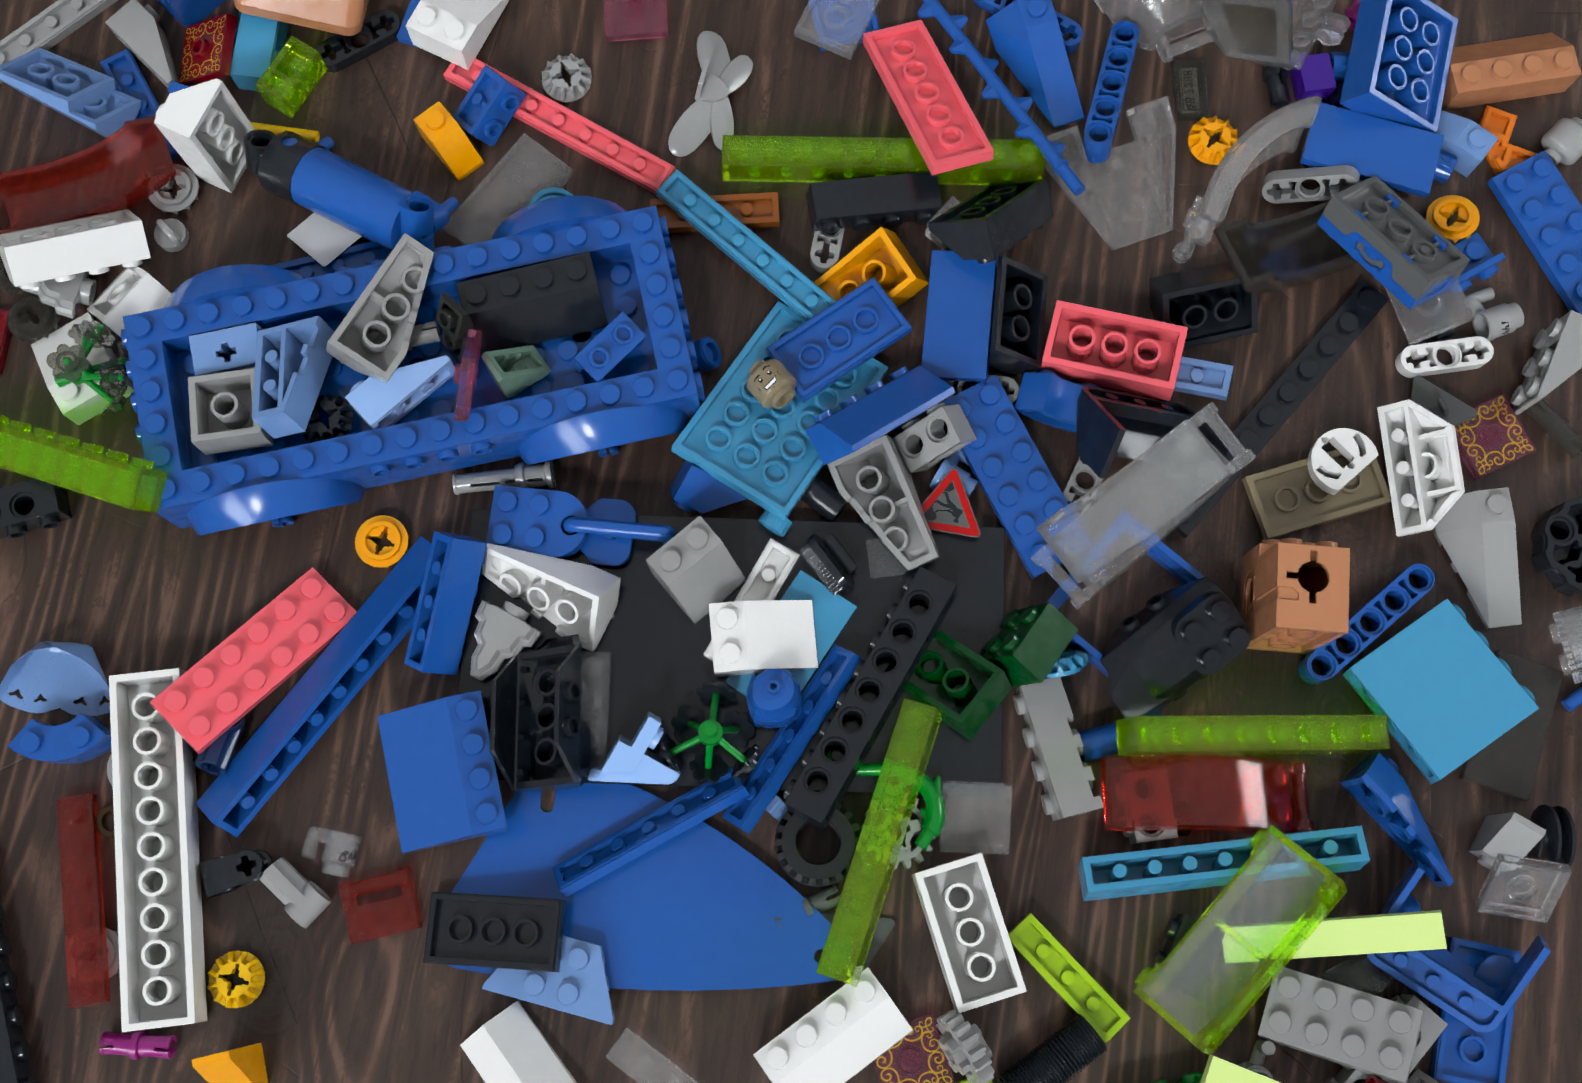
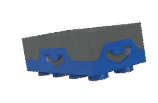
(1392, 242)

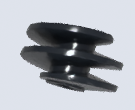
(1560, 838)

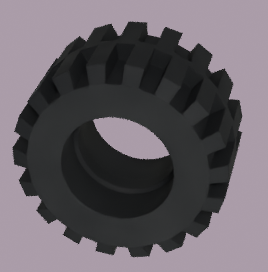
(812, 873)

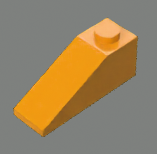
(233, 1066)

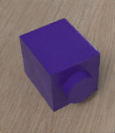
(1314, 78)

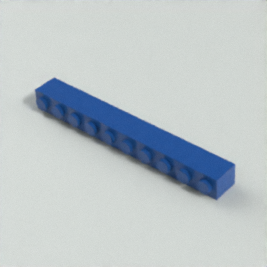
(318, 697)

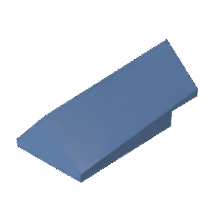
(71, 90)

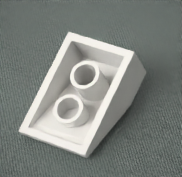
(454, 27)
(74, 401)
(762, 636)

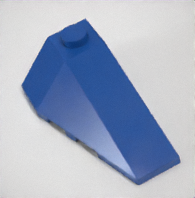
(1034, 50)
(1391, 805)

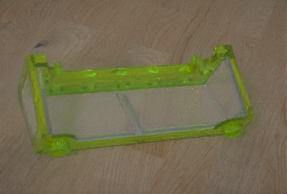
(1241, 940)

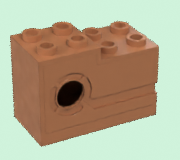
(1295, 594)

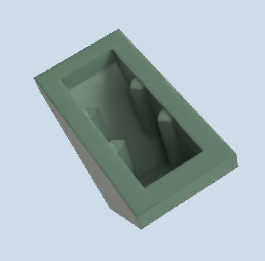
(515, 368)

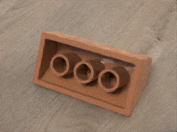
(1509, 70)

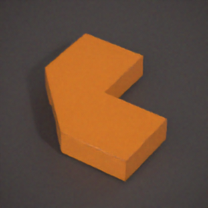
(1502, 154)

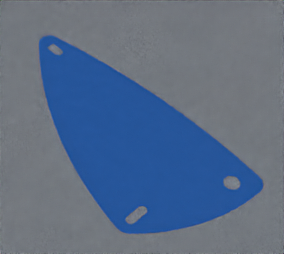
(669, 920)

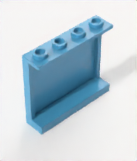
(1441, 690)

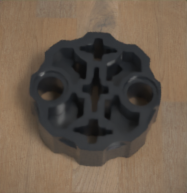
(1548, 550)

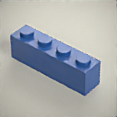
(445, 603)

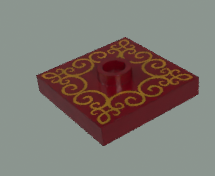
(207, 50)

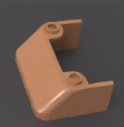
(332, 16)

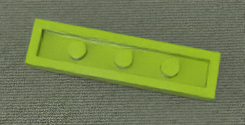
(1067, 977)

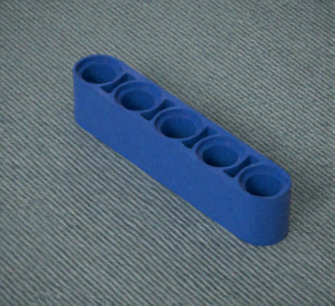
(1110, 91)
(1380, 618)

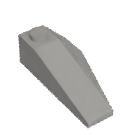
(381, 321)
(886, 499)

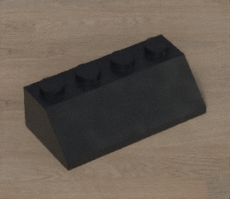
(994, 219)
(535, 303)

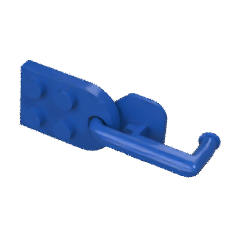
(539, 517)

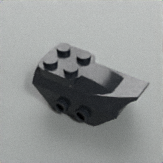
(1172, 646)
(538, 718)

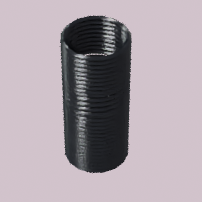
(1078, 1049)

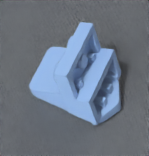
(631, 760)

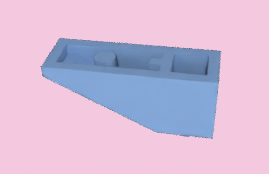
(386, 403)

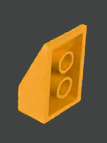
(879, 257)

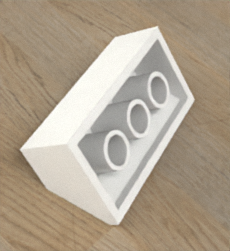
(207, 132)
(73, 248)
(836, 1036)

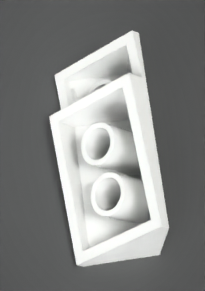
(514, 1051)

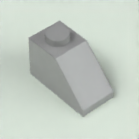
(1505, 835)

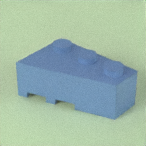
(289, 374)

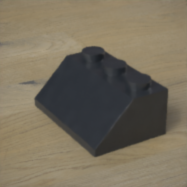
(1206, 302)
(1018, 318)

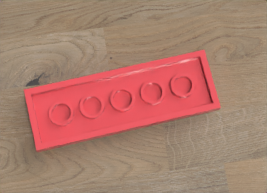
(927, 97)
(254, 660)

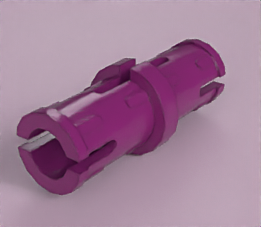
(138, 1045)

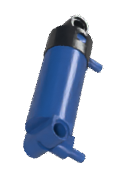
(343, 190)

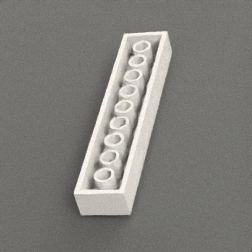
(155, 859)

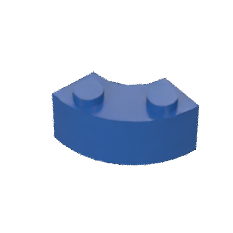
(1049, 399)
(64, 744)

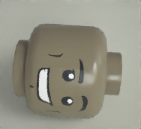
(771, 383)

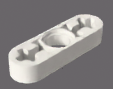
(1454, 347)

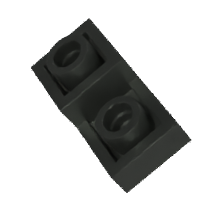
(455, 324)

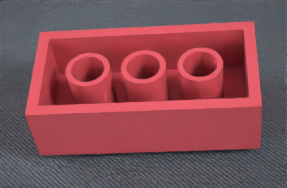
(1114, 350)

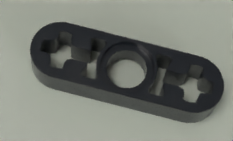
(373, 45)

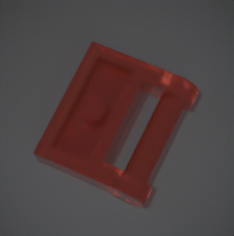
(384, 916)

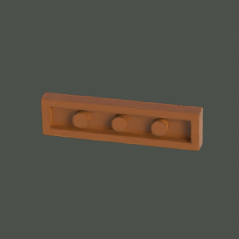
(751, 209)

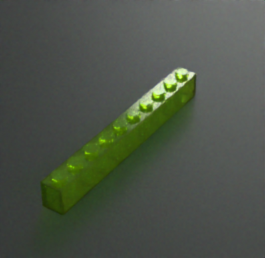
(861, 157)

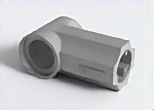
(301, 898)

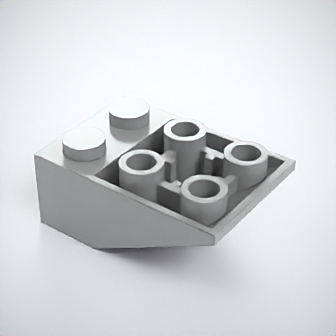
(1554, 361)

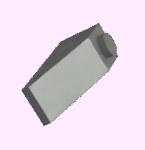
(140, 32)

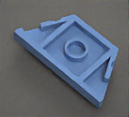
(576, 989)

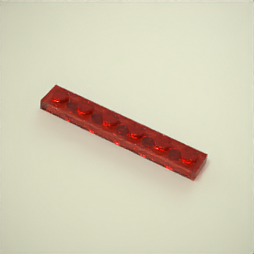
(83, 902)

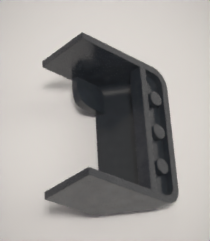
(1126, 426)

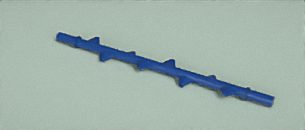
(997, 90)

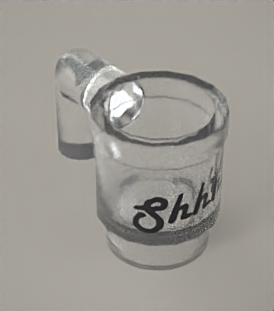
(339, 850)

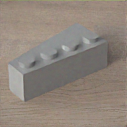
(1056, 749)

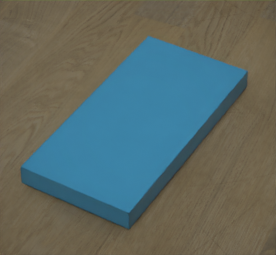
(830, 617)

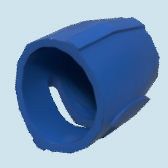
(773, 698)

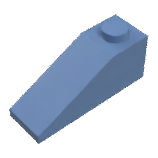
(1465, 141)

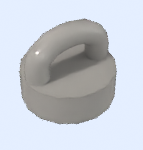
(171, 234)

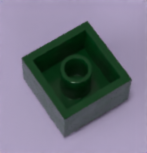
(1030, 643)

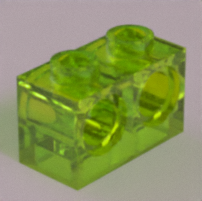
(291, 76)

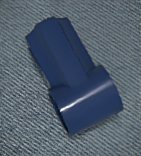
(218, 755)

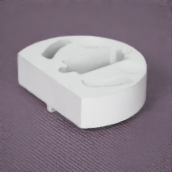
(1346, 442)

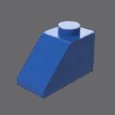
(700, 491)

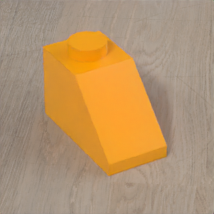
(448, 141)

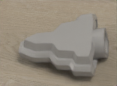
(67, 295)
(499, 637)

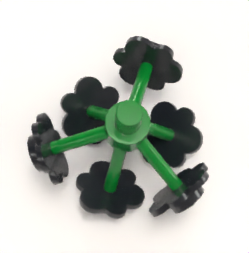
(693, 726)

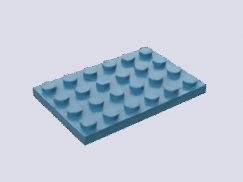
(760, 448)

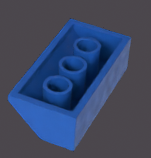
(876, 413)

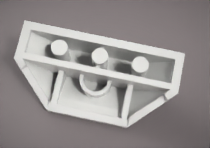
(1420, 465)

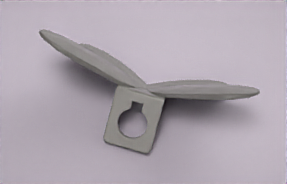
(712, 106)

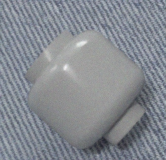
(1564, 141)

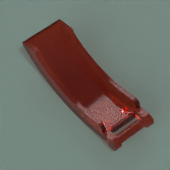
(90, 182)
(1204, 793)

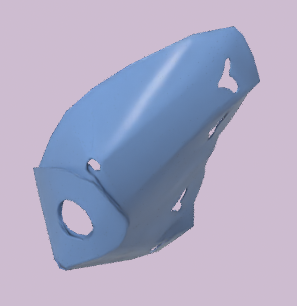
(61, 675)

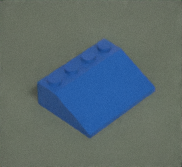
(1400, 61)
(442, 772)

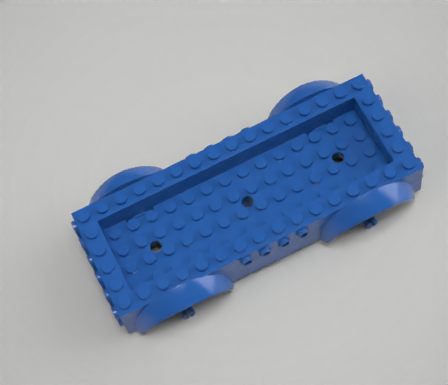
(555, 418)

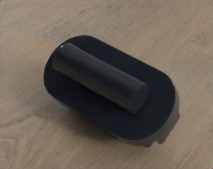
(830, 562)

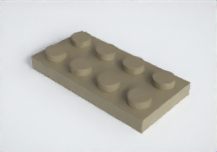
(1290, 501)

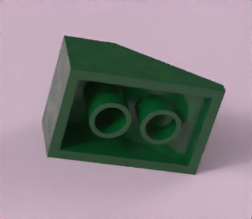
(958, 684)

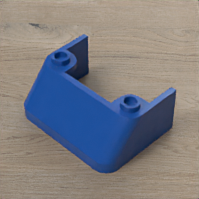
(1469, 994)

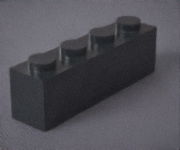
(873, 201)

